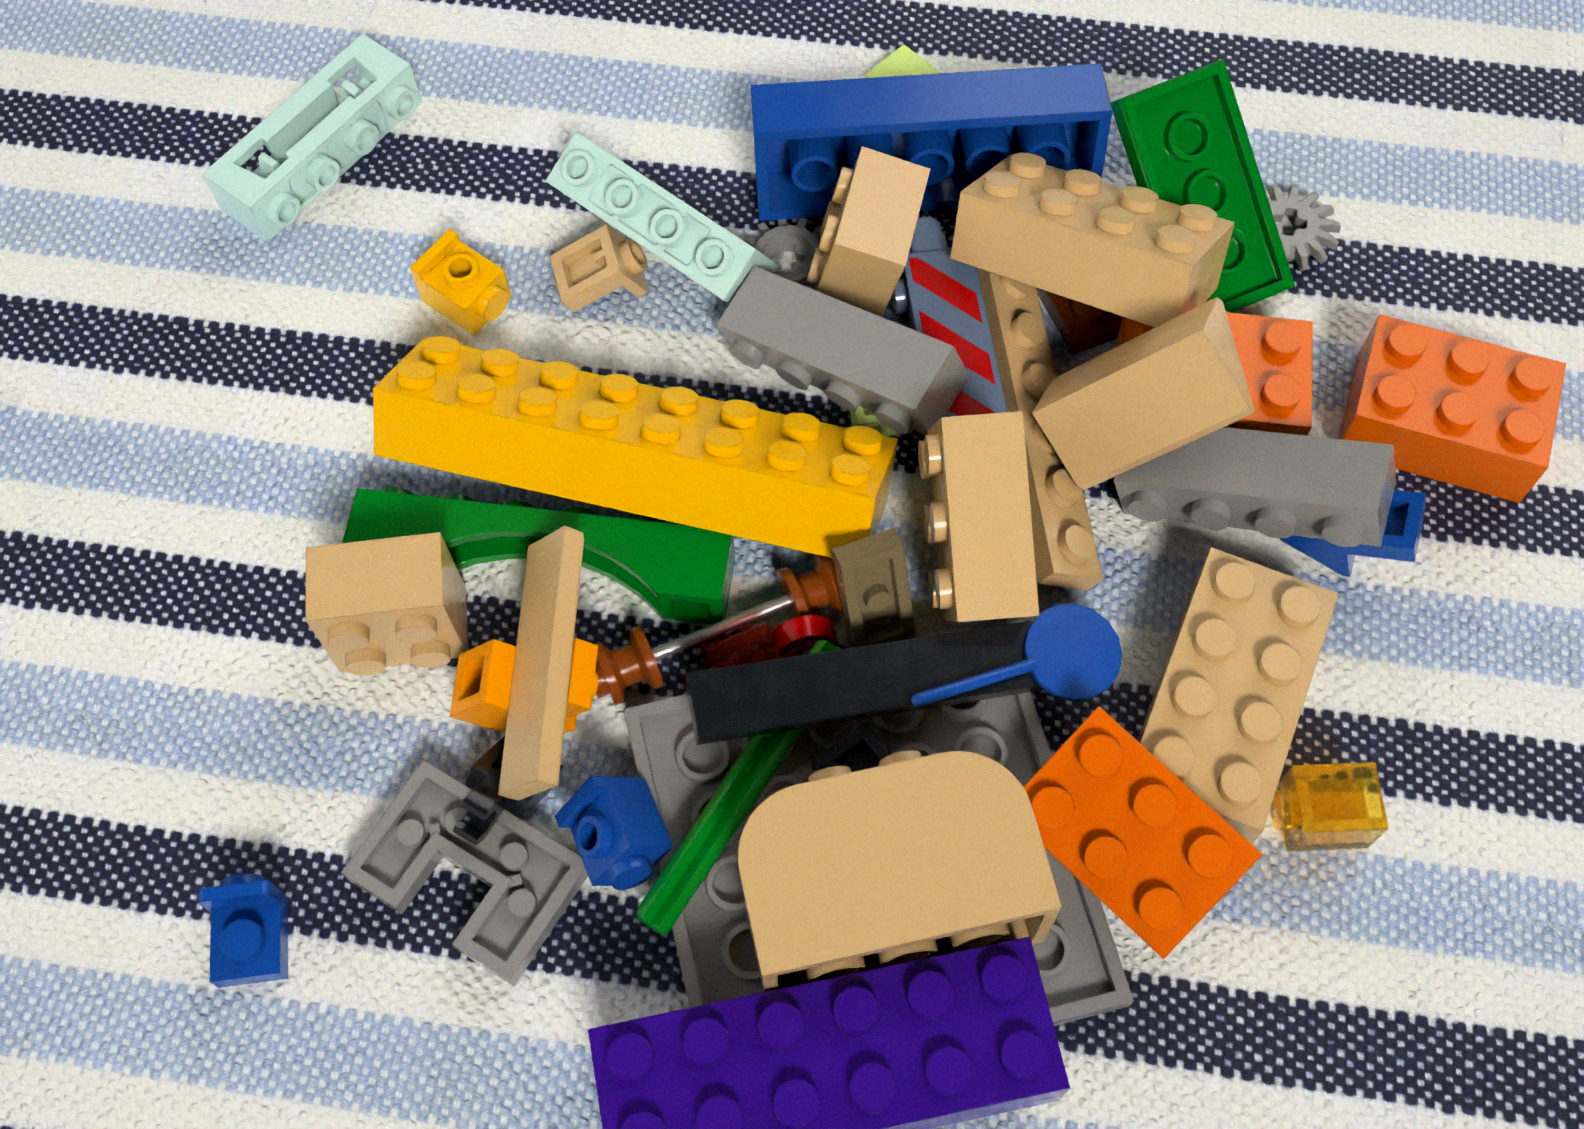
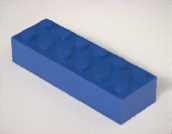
(940, 121)

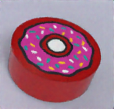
(801, 633)

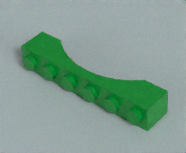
(670, 566)

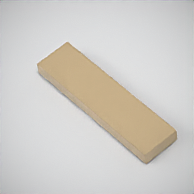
(542, 665)

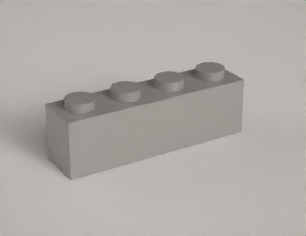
(843, 351)
(1269, 486)

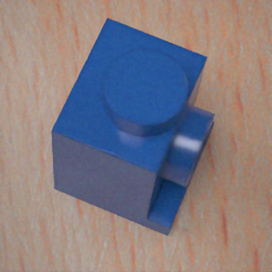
(616, 830)

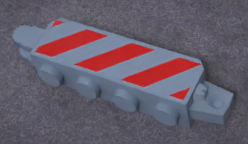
(948, 304)

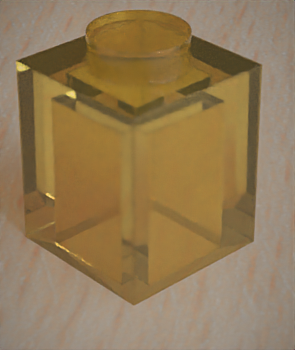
(1329, 807)

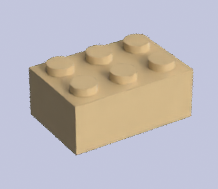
(979, 517)

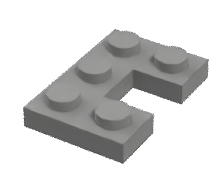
(527, 870)

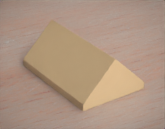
(1146, 396)

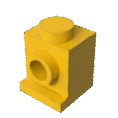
(461, 283)

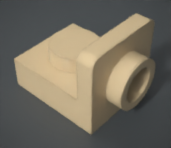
(597, 267)

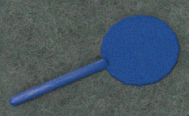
(1065, 650)

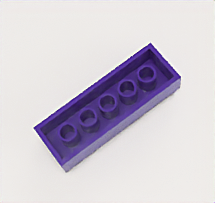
(844, 1052)

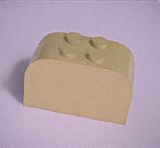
(892, 867)

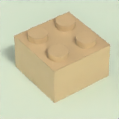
(868, 230)
(387, 603)

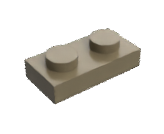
(874, 589)

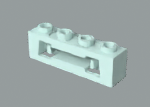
(314, 138)
(655, 218)

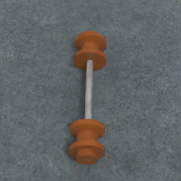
(638, 661)

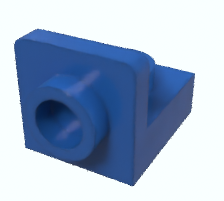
(246, 930)

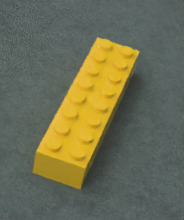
(634, 446)

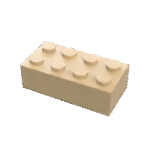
(1091, 239)
(1237, 684)

